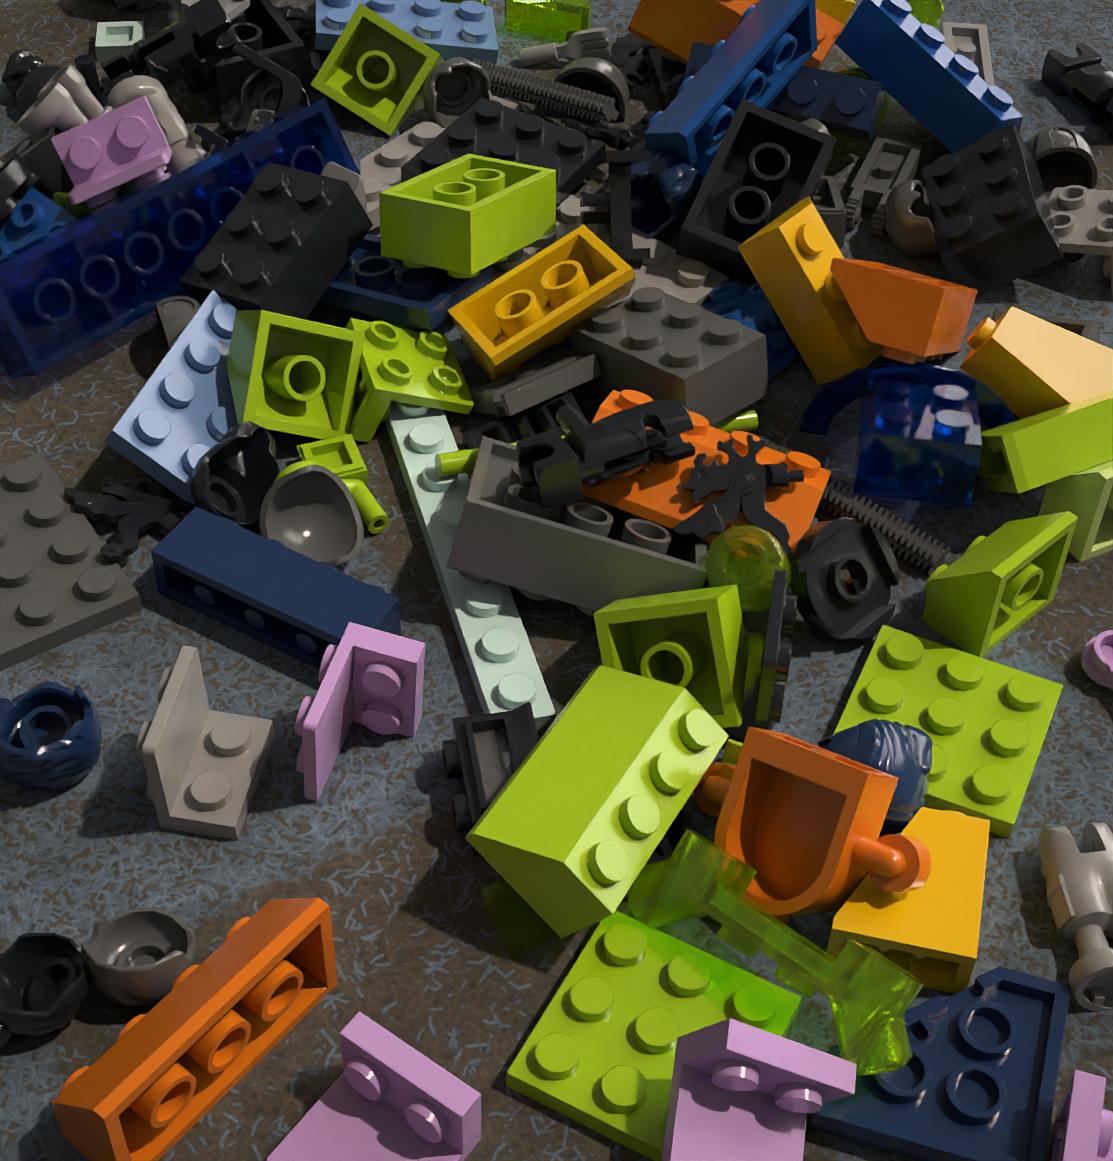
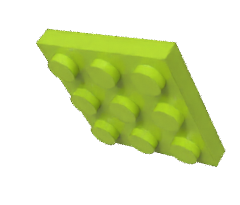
(979, 714)
(615, 1025)

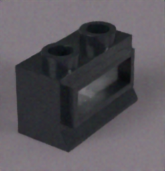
(484, 758)

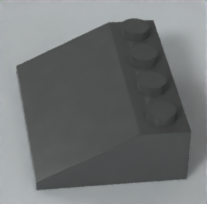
(566, 552)

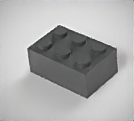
(673, 353)

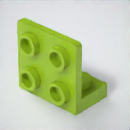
(405, 369)

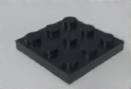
(512, 136)

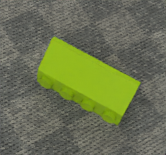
(597, 795)

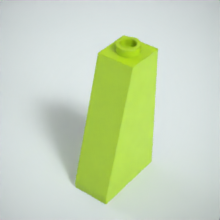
(1048, 445)

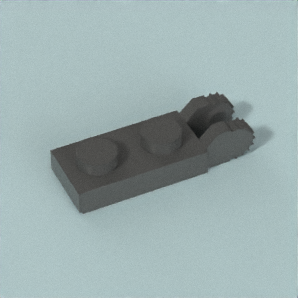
(884, 168)

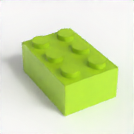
(467, 214)

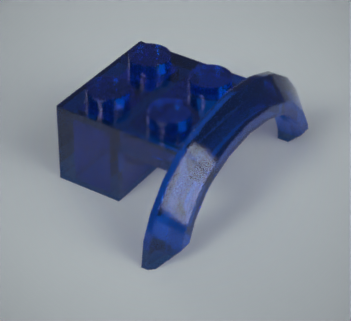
(915, 429)

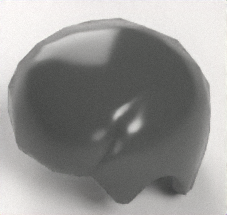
(453, 89)
(909, 220)
(139, 955)

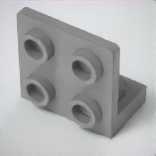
(1084, 222)
(200, 759)

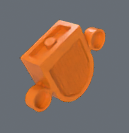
(807, 825)

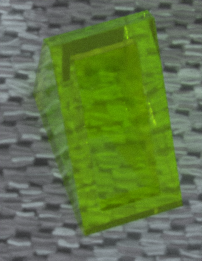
(548, 17)

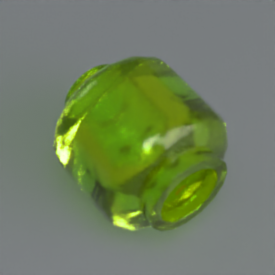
(747, 558)

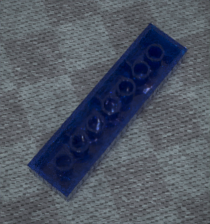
(138, 247)

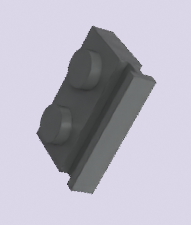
(534, 383)

